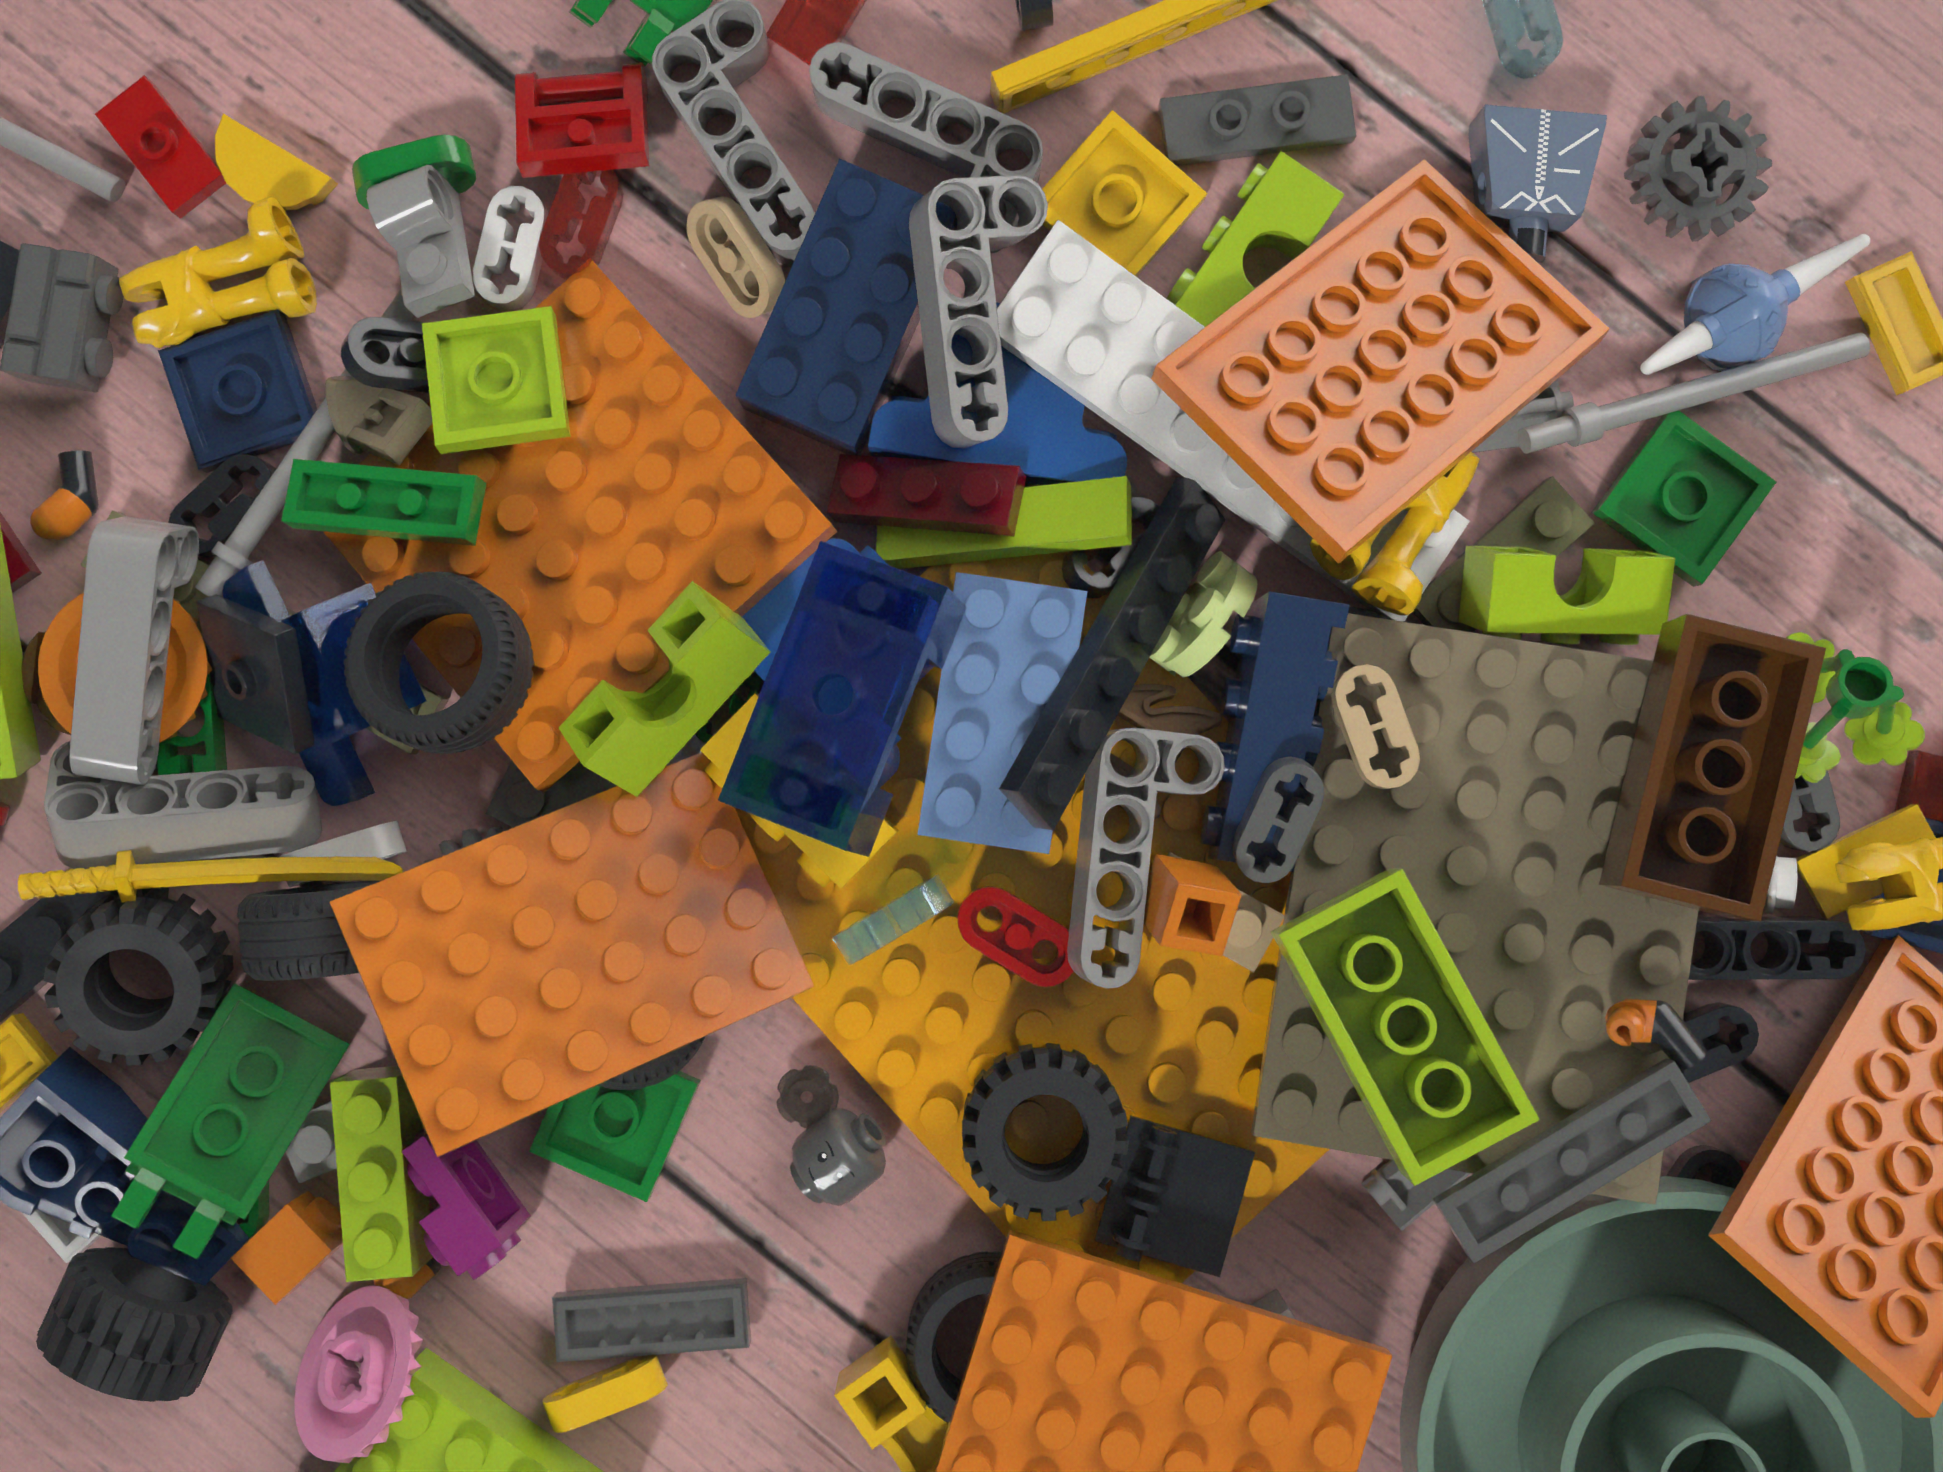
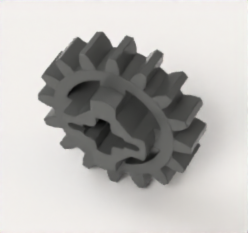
(1716, 148)

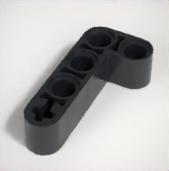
(1729, 944)

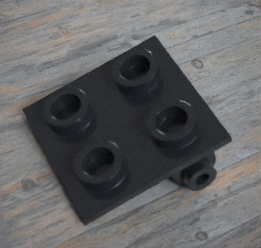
(1175, 1197)

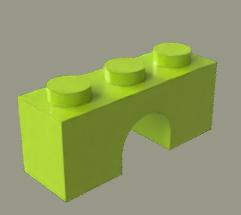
(1281, 212)
(1615, 596)
(636, 734)
(376, 1196)

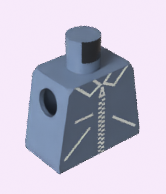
(1533, 169)

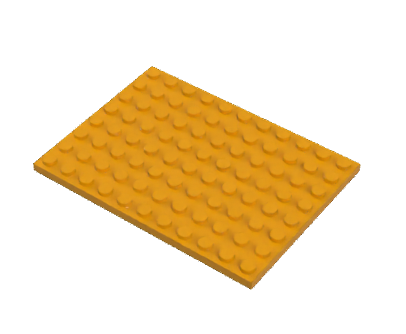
(936, 1012)

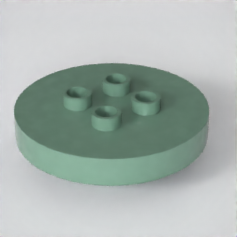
(1639, 1350)

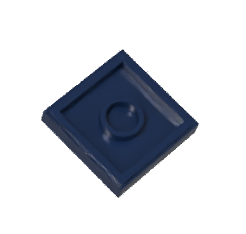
(240, 389)

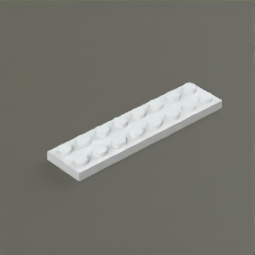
(1099, 340)

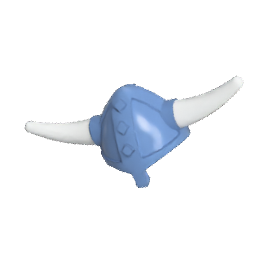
(1742, 311)

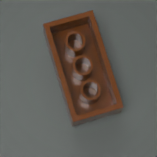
(1712, 767)

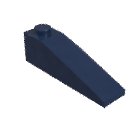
(66, 1158)

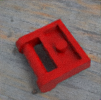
(584, 133)

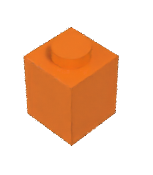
(1190, 905)
(291, 1246)

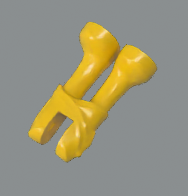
(187, 277)
(1388, 578)
(1907, 879)

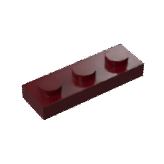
(927, 494)

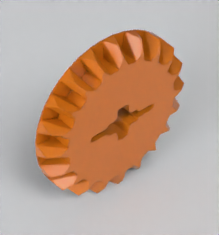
(185, 668)

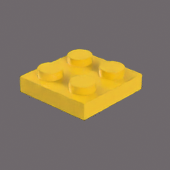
(1121, 195)

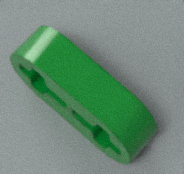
(446, 153)

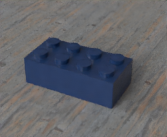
(841, 314)

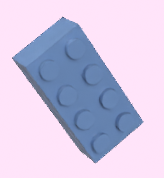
(989, 697)

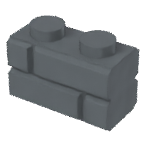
(61, 318)

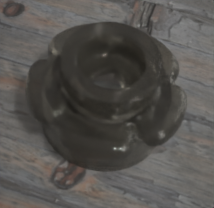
(810, 1079)

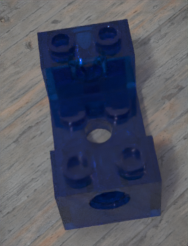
(822, 768)

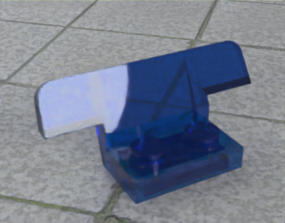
(322, 643)

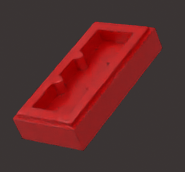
(161, 147)

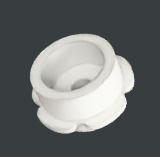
(1782, 885)

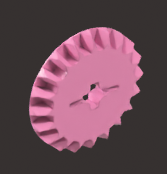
(337, 1407)

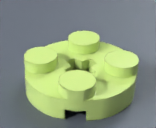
(1197, 624)

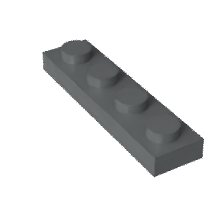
(1571, 1159)

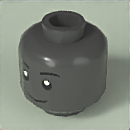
(838, 1157)

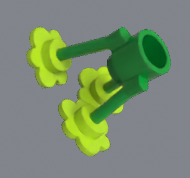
(1866, 694)

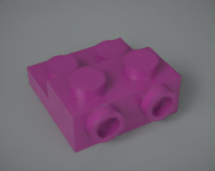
(475, 1210)

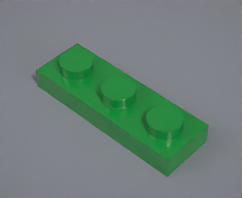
(384, 502)

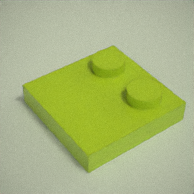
(495, 380)

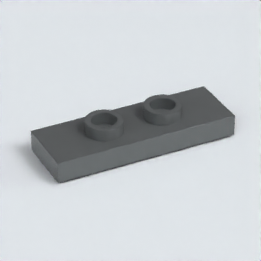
(1257, 120)
(651, 1319)

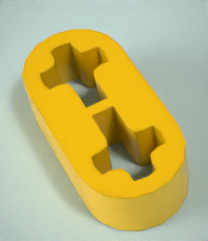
(604, 1393)

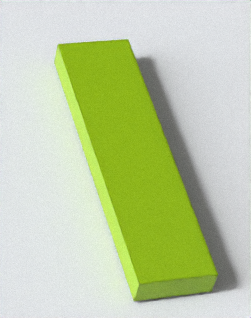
(1049, 521)

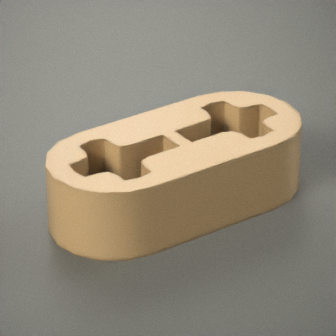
(1391, 722)

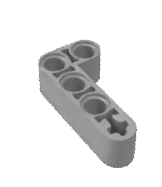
(713, 95)
(932, 111)
(974, 315)
(126, 644)
(179, 814)
(1131, 854)

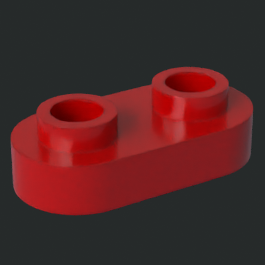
(1016, 936)

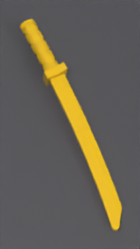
(128, 876)

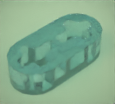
(1508, 29)
(893, 920)

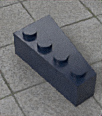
(1271, 707)

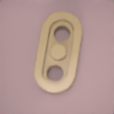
(735, 256)

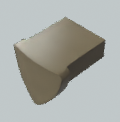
(376, 418)

